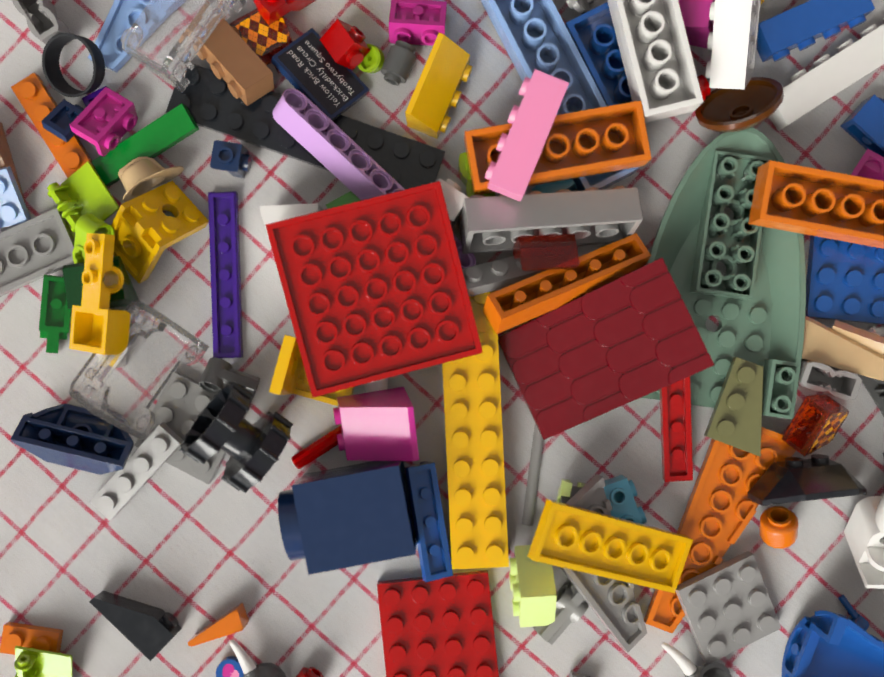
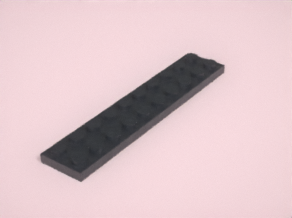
(219, 111)

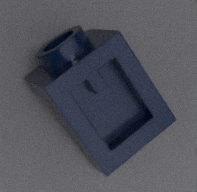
(60, 118)

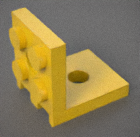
(145, 231)
(291, 376)

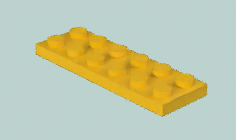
(609, 547)

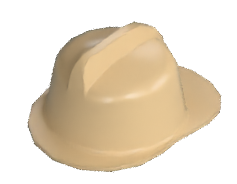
(144, 175)

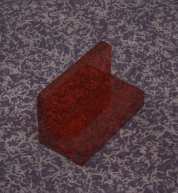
(546, 252)

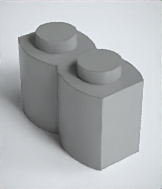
(41, 18)
(829, 380)

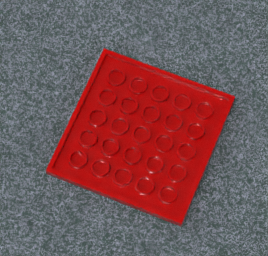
(374, 288)

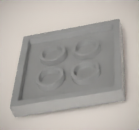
(178, 408)
(727, 607)

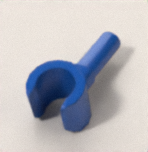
(856, 618)

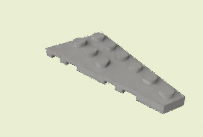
(609, 598)

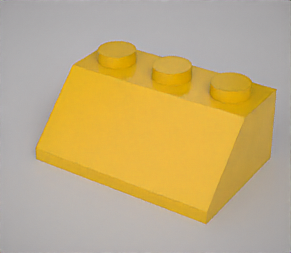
(438, 87)

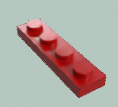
(676, 431)

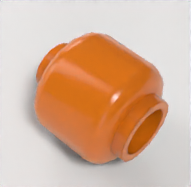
(778, 527)

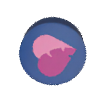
(229, 668)

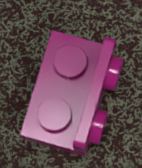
(417, 21)
(105, 120)

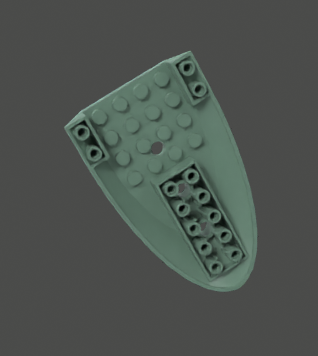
(764, 284)

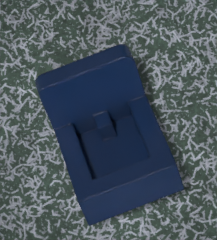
(231, 158)

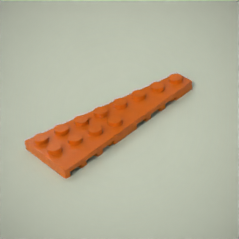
(717, 514)

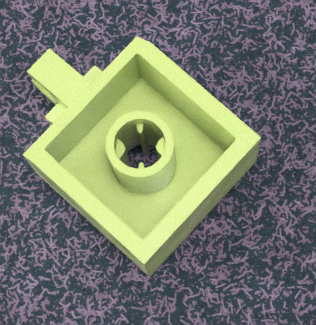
(532, 589)

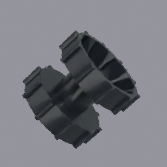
(251, 446)

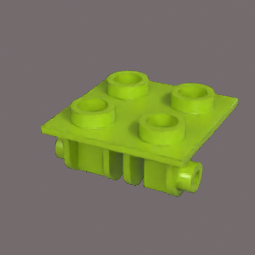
(83, 194)
(41, 663)

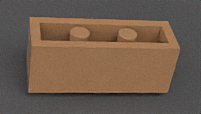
(236, 64)

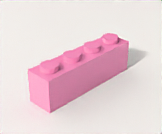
(527, 135)

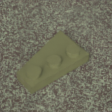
(739, 408)

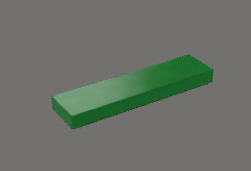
(147, 142)

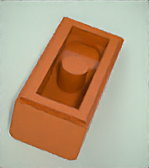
(229, 623)

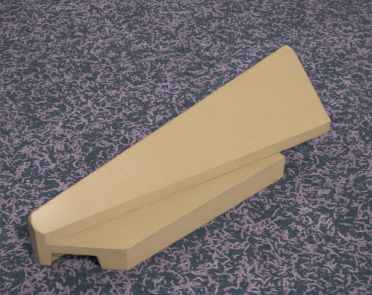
(844, 348)

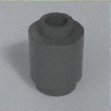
(399, 63)

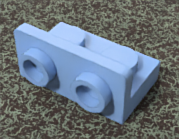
(12, 206)

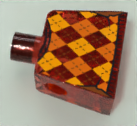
(263, 38)
(818, 417)

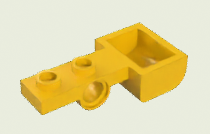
(93, 324)

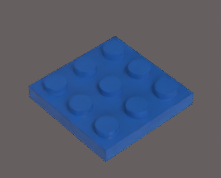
(845, 281)

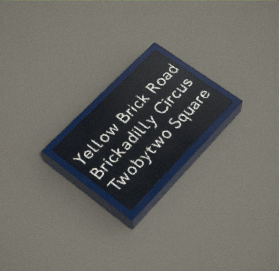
(318, 76)

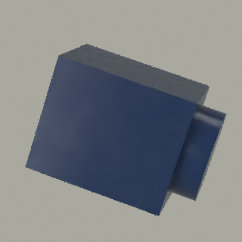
(348, 516)

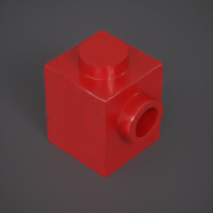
(345, 44)

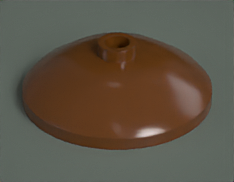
(740, 108)

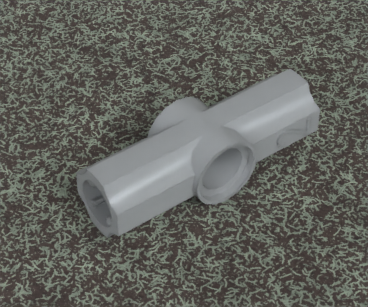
(569, 608)

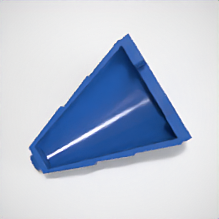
(832, 648)

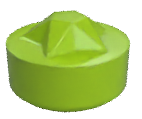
(373, 60)

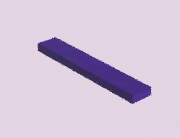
(225, 275)

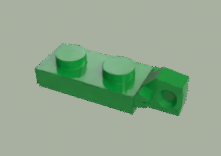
(54, 312)

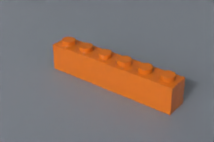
(561, 286)

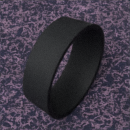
(52, 70)

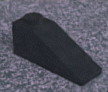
(140, 623)

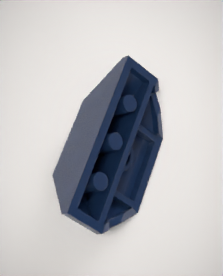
(74, 439)

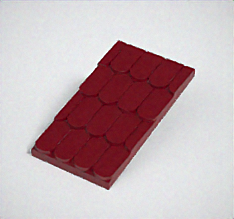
(605, 349)

